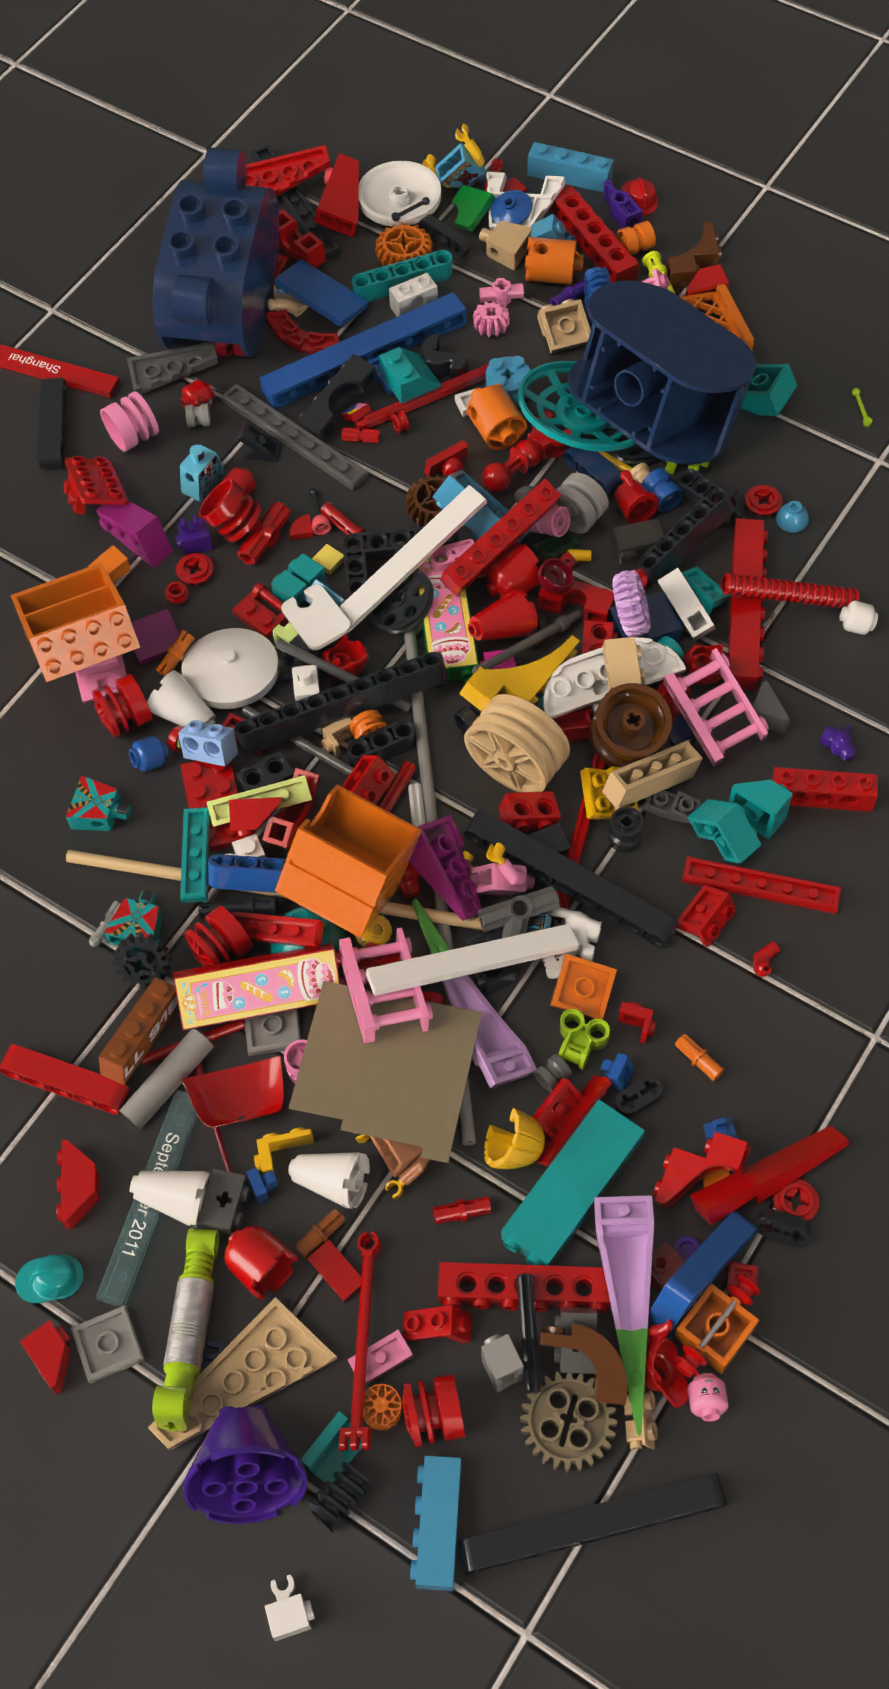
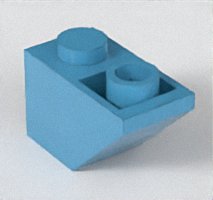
(551, 228)

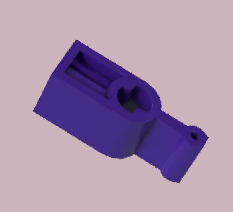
(622, 206)

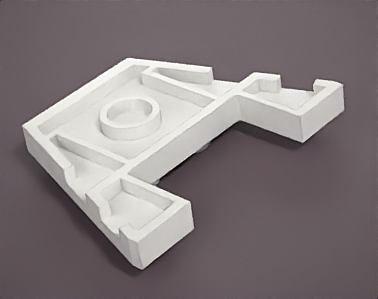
(540, 202)

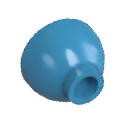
(792, 517)

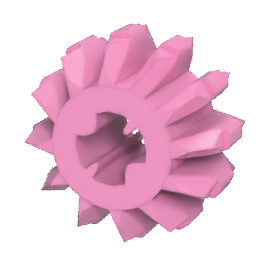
(491, 319)

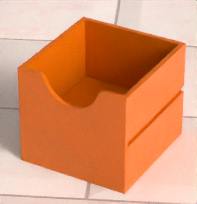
(348, 860)

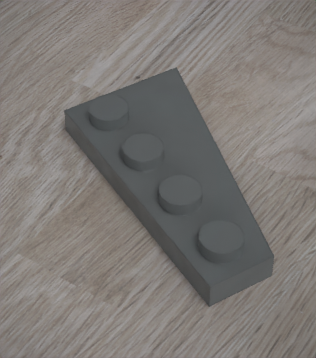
(164, 367)

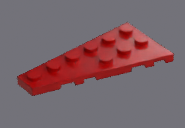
(288, 170)

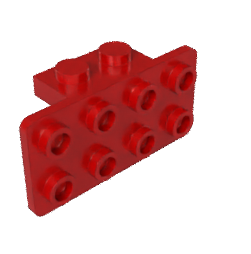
(92, 483)

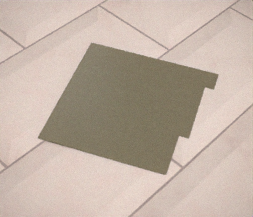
(393, 1088)

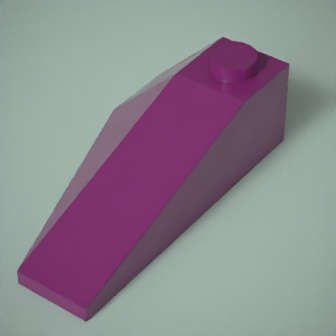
(442, 864)

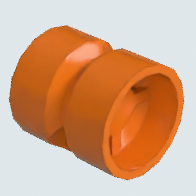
(638, 238)

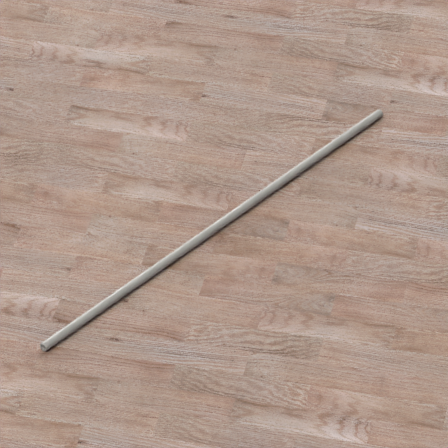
(430, 811)

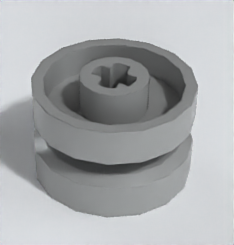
(584, 501)

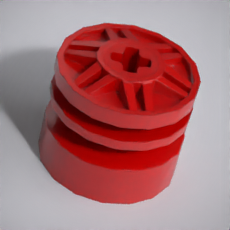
(230, 510)
(122, 705)
(222, 937)
(433, 1410)

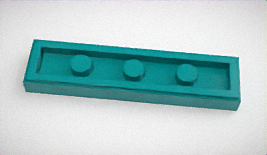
(195, 855)

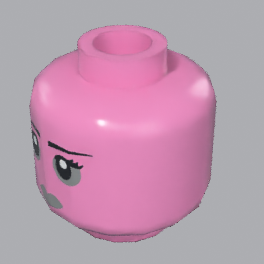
(707, 1397)

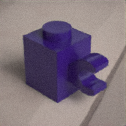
(193, 536)

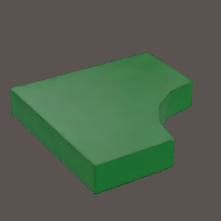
(471, 206)

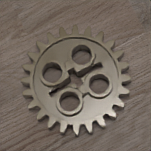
(543, 1413)

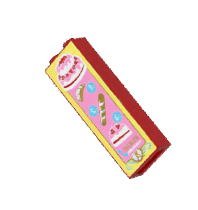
(255, 985)

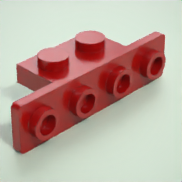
(565, 1111)

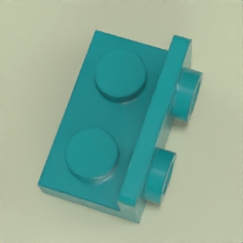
(705, 589)

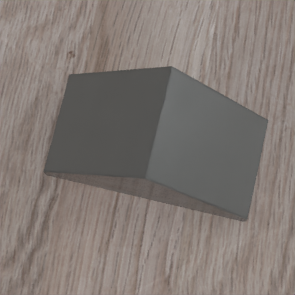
(770, 709)

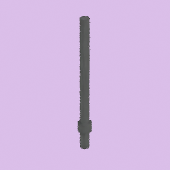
(559, 625)
(329, 668)
(309, 747)

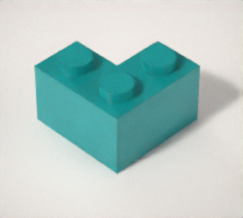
(727, 827)

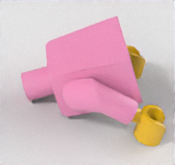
(499, 877)

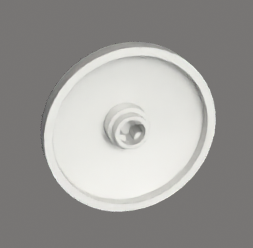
(395, 188)
(231, 667)

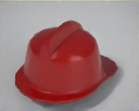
(643, 194)

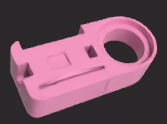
(451, 552)

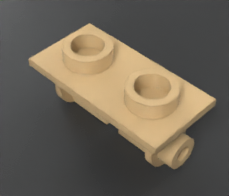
(649, 1428)

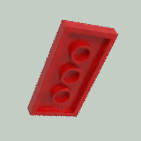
(206, 783)

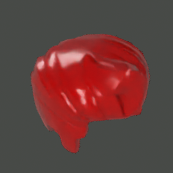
(347, 655)
(699, 657)

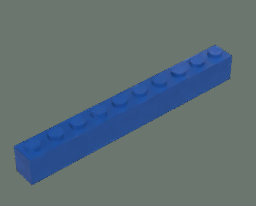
(404, 331)

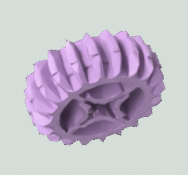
(631, 603)

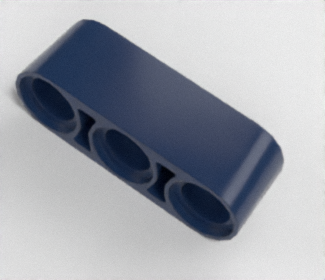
(595, 466)

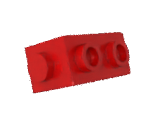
(437, 1323)

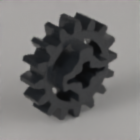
(131, 962)

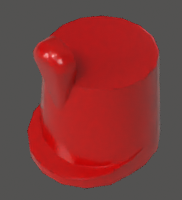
(635, 500)

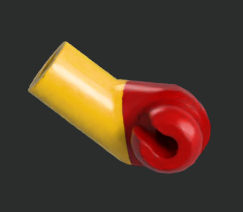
(573, 556)

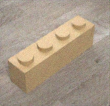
(651, 774)

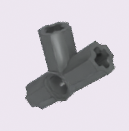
(503, 915)

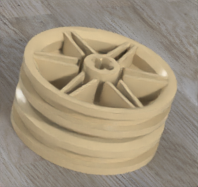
(517, 744)

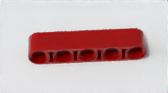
(64, 1079)

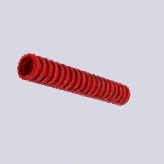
(788, 591)

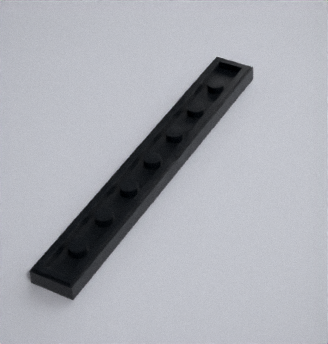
(301, 209)

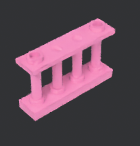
(702, 728)
(362, 1000)

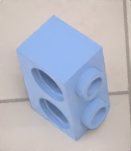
(208, 743)

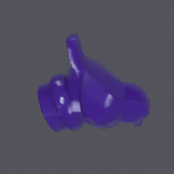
(839, 742)

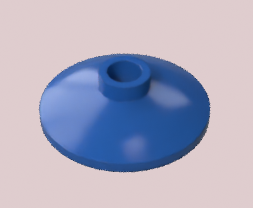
(511, 207)

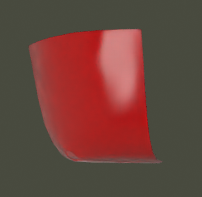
(237, 1092)

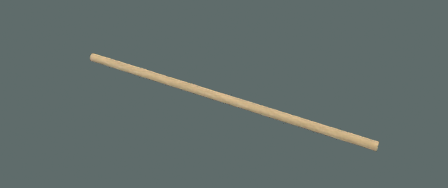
(174, 873)

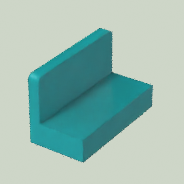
(324, 1454)

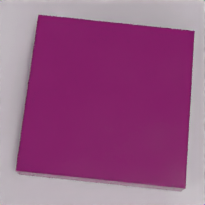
(154, 636)

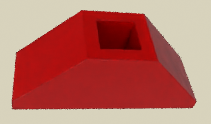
(77, 1184)

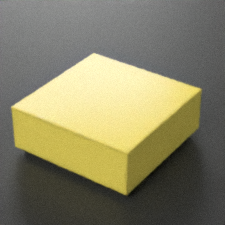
(329, 559)

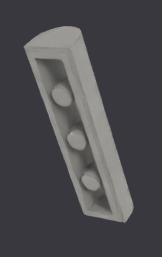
(166, 1078)

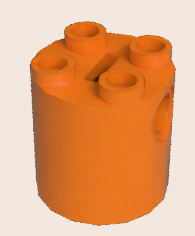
(552, 261)
(496, 417)

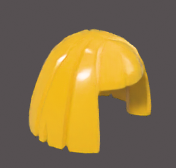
(515, 1150)

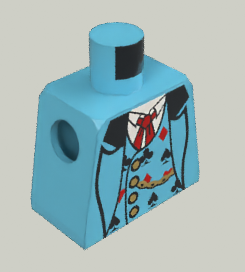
(200, 472)

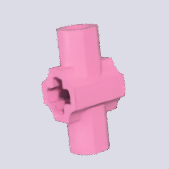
(501, 292)

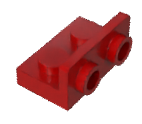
(707, 914)

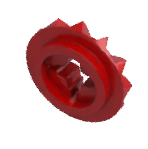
(762, 493)
(190, 562)
(807, 1195)

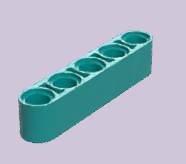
(376, 282)

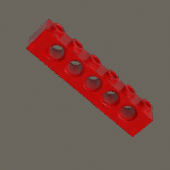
(594, 236)
(500, 537)
(483, 1275)

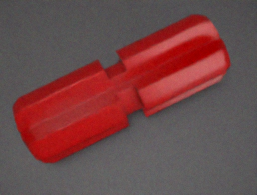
(365, 435)

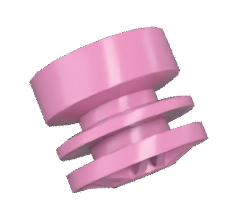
(129, 421)

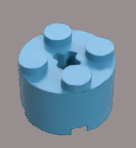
(509, 373)

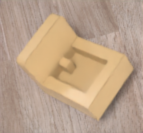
(335, 734)

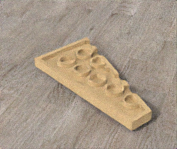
(255, 1365)

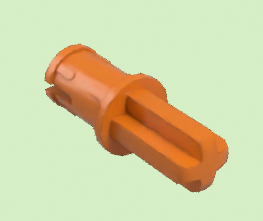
(699, 1057)

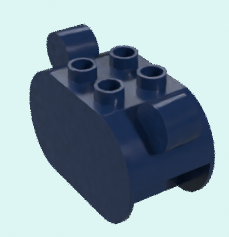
(217, 257)

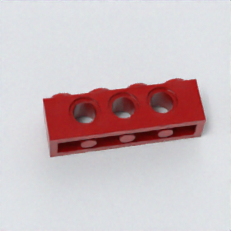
(829, 788)

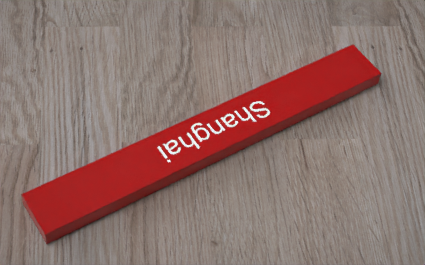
(45, 367)

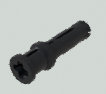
(264, 906)

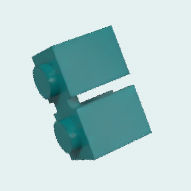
(299, 577)

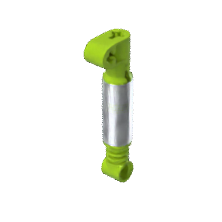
(187, 1327)

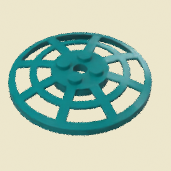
(567, 412)

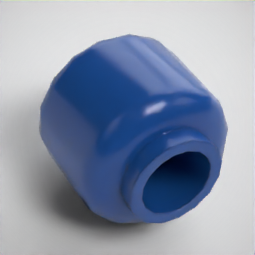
(148, 753)

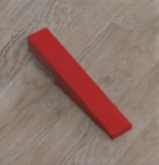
(767, 1175)

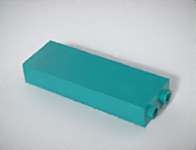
(570, 1183)

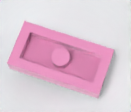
(384, 1356)

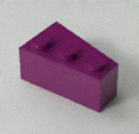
(136, 530)

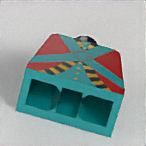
(95, 806)
(134, 918)

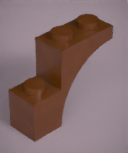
(705, 254)

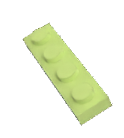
(292, 790)

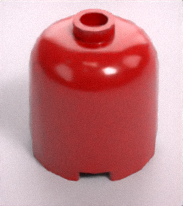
(513, 571)
(259, 1260)

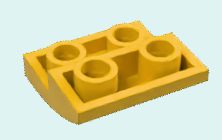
(596, 802)

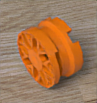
(366, 723)
(382, 1407)

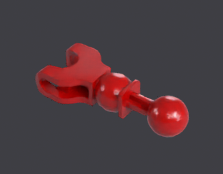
(524, 455)

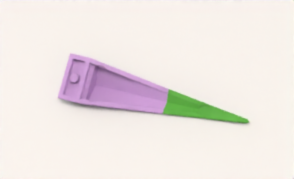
(496, 1047)
(626, 1249)

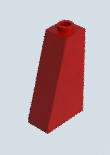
(340, 198)

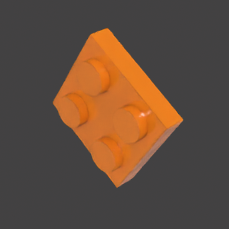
(583, 986)

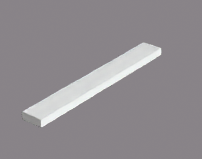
(412, 555)
(471, 959)

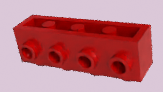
(370, 778)

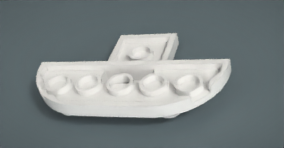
(584, 680)

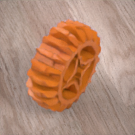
(392, 241)

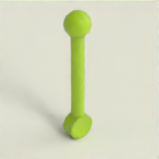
(867, 421)

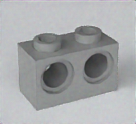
(501, 1362)

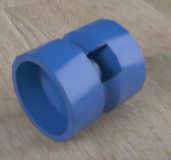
(666, 490)

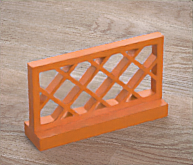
(724, 307)

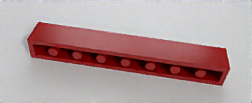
(746, 612)

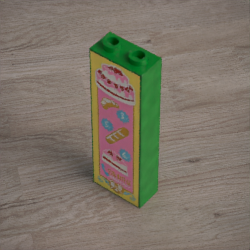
(447, 626)

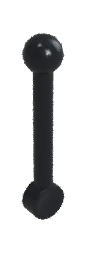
(396, 216)

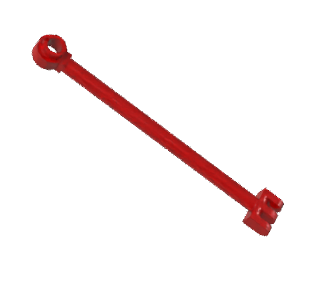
(356, 1430)

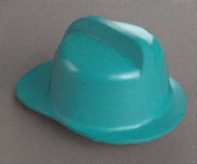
(49, 1278)

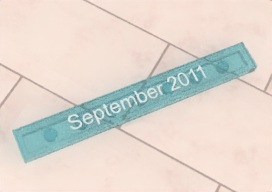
(142, 1218)

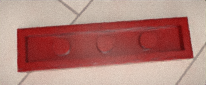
(281, 929)

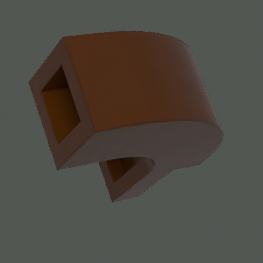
(609, 1370)

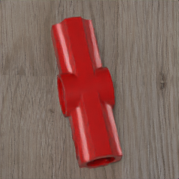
(264, 533)

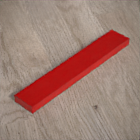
(762, 885)

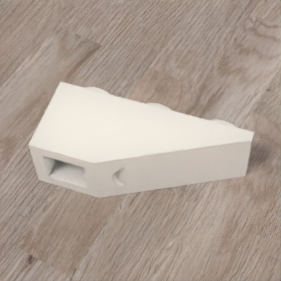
(686, 604)

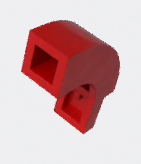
(283, 826)

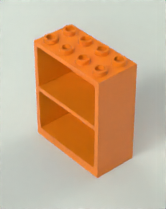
(75, 621)

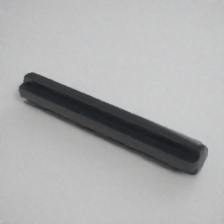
(528, 1333)

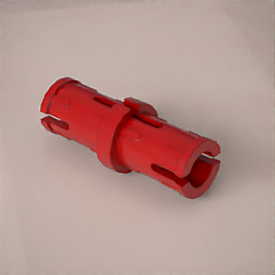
(461, 1210)

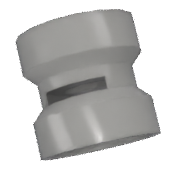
(198, 415)

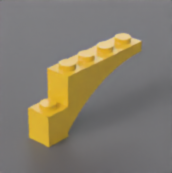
(518, 681)

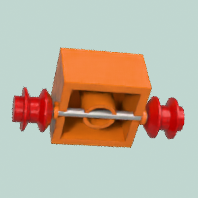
(716, 1327)

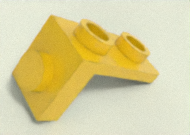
(275, 1142)

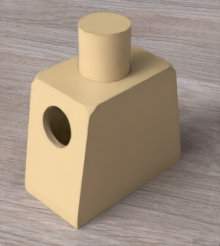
(506, 243)

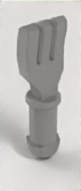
(98, 936)

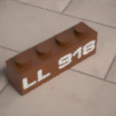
(138, 1031)

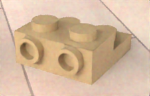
(564, 325)

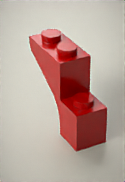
(686, 1169)

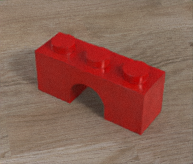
(297, 246)
(593, 599)

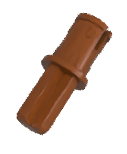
(319, 1233)

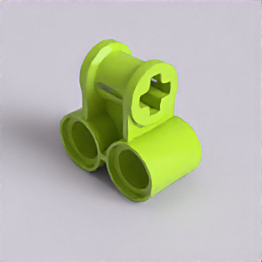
(578, 1041)

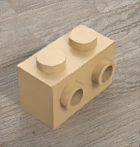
(622, 662)

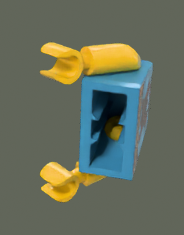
(461, 165)

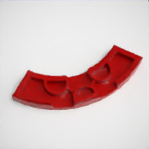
(290, 333)

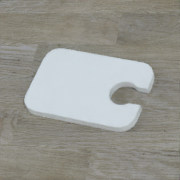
(319, 622)

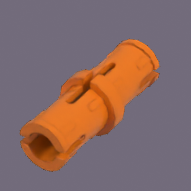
(175, 653)

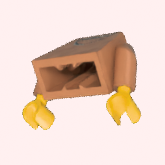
(402, 1160)

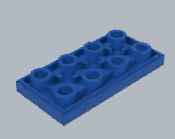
(321, 293)

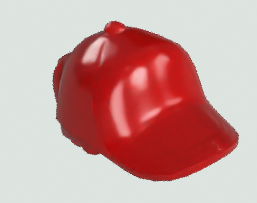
(660, 1365)

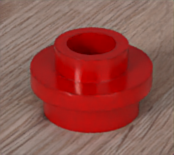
(176, 588)

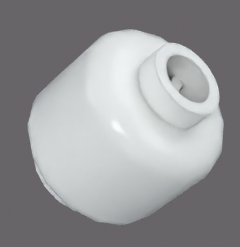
(859, 617)

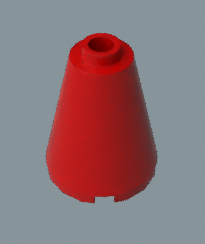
(506, 618)

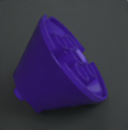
(244, 1469)

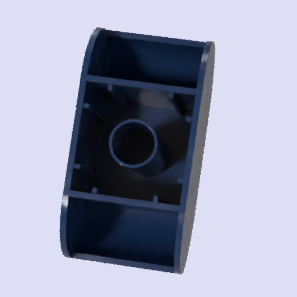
(662, 372)

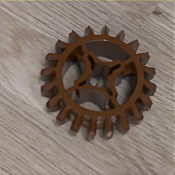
(423, 512)

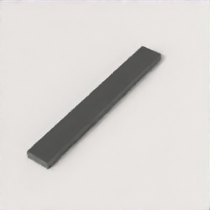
(295, 437)

